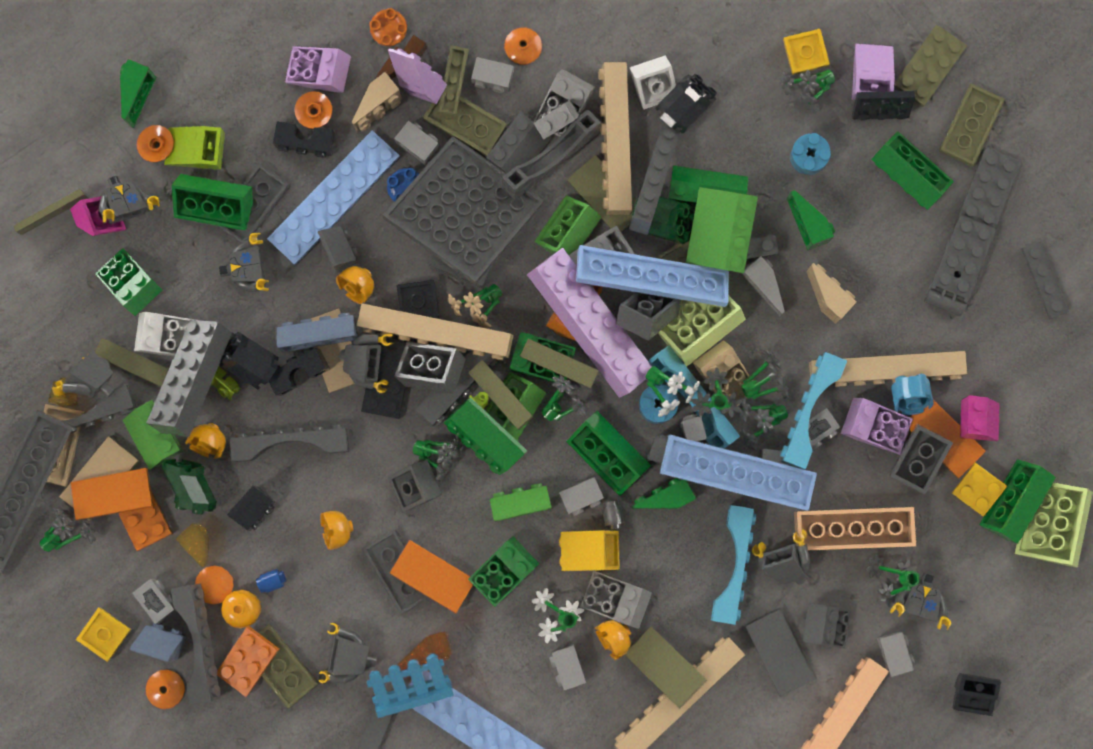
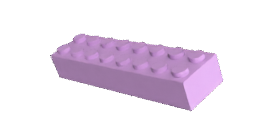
(590, 323)

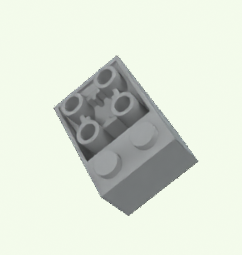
(566, 88)
(609, 240)
(616, 599)

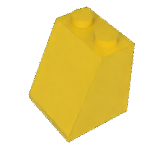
(589, 550)

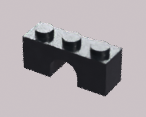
(320, 143)
(311, 361)

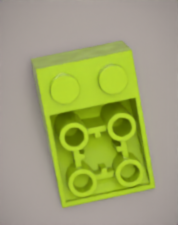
(197, 147)

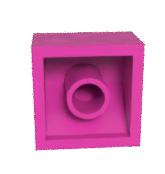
(979, 418)

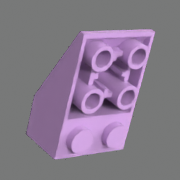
(318, 68)
(873, 69)
(416, 76)
(876, 425)

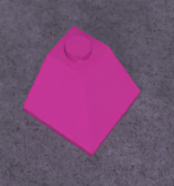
(89, 219)

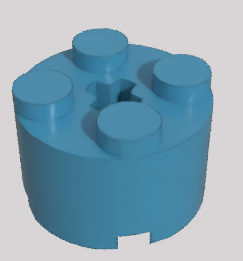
(808, 164)
(912, 394)
(647, 403)

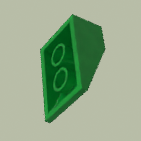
(135, 88)
(811, 223)

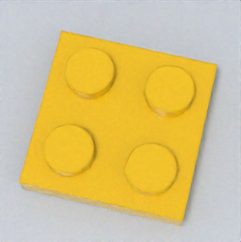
(806, 51)
(979, 489)
(103, 634)

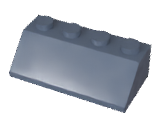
(316, 333)

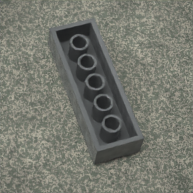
(189, 378)

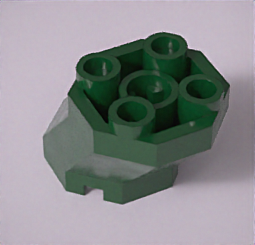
(672, 220)
(189, 486)

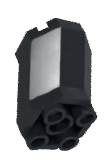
(686, 103)
(248, 360)

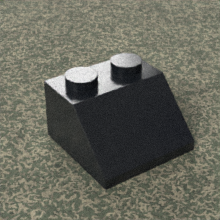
(252, 508)

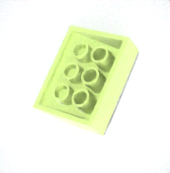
(700, 327)
(1058, 526)

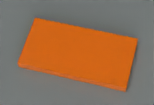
(963, 451)
(111, 494)
(432, 576)

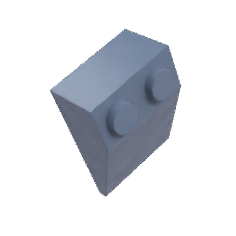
(159, 642)

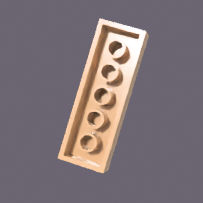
(857, 528)

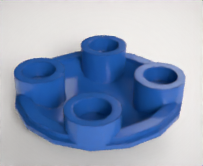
(399, 181)

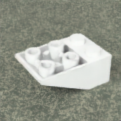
(159, 333)

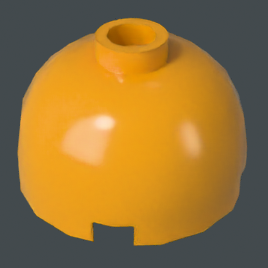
(357, 283)
(207, 440)
(336, 529)
(241, 608)
(614, 637)

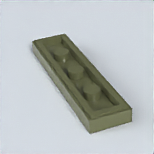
(454, 79)
(49, 212)
(131, 362)
(559, 363)
(500, 395)

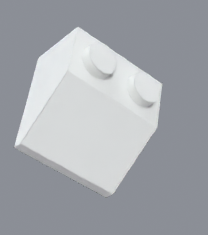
(653, 81)

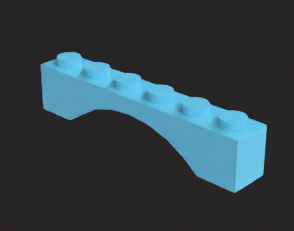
(717, 427)
(799, 447)
(726, 605)

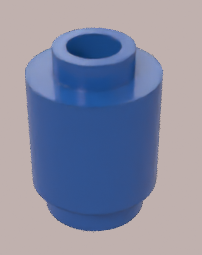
(271, 581)

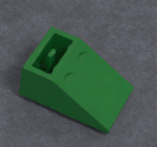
(128, 282)
(531, 369)
(672, 497)
(503, 571)

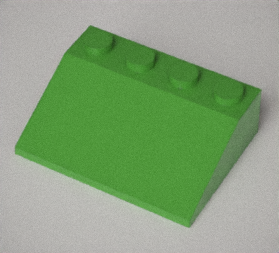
(721, 229)

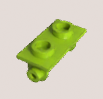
(225, 387)
(481, 399)

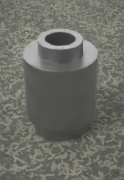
(613, 514)

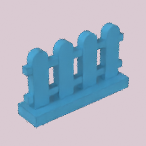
(412, 696)

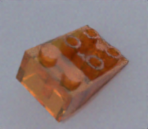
(432, 644)

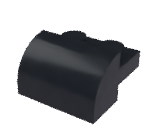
(975, 694)

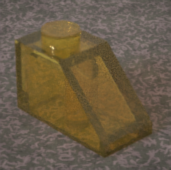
(66, 399)
(196, 543)

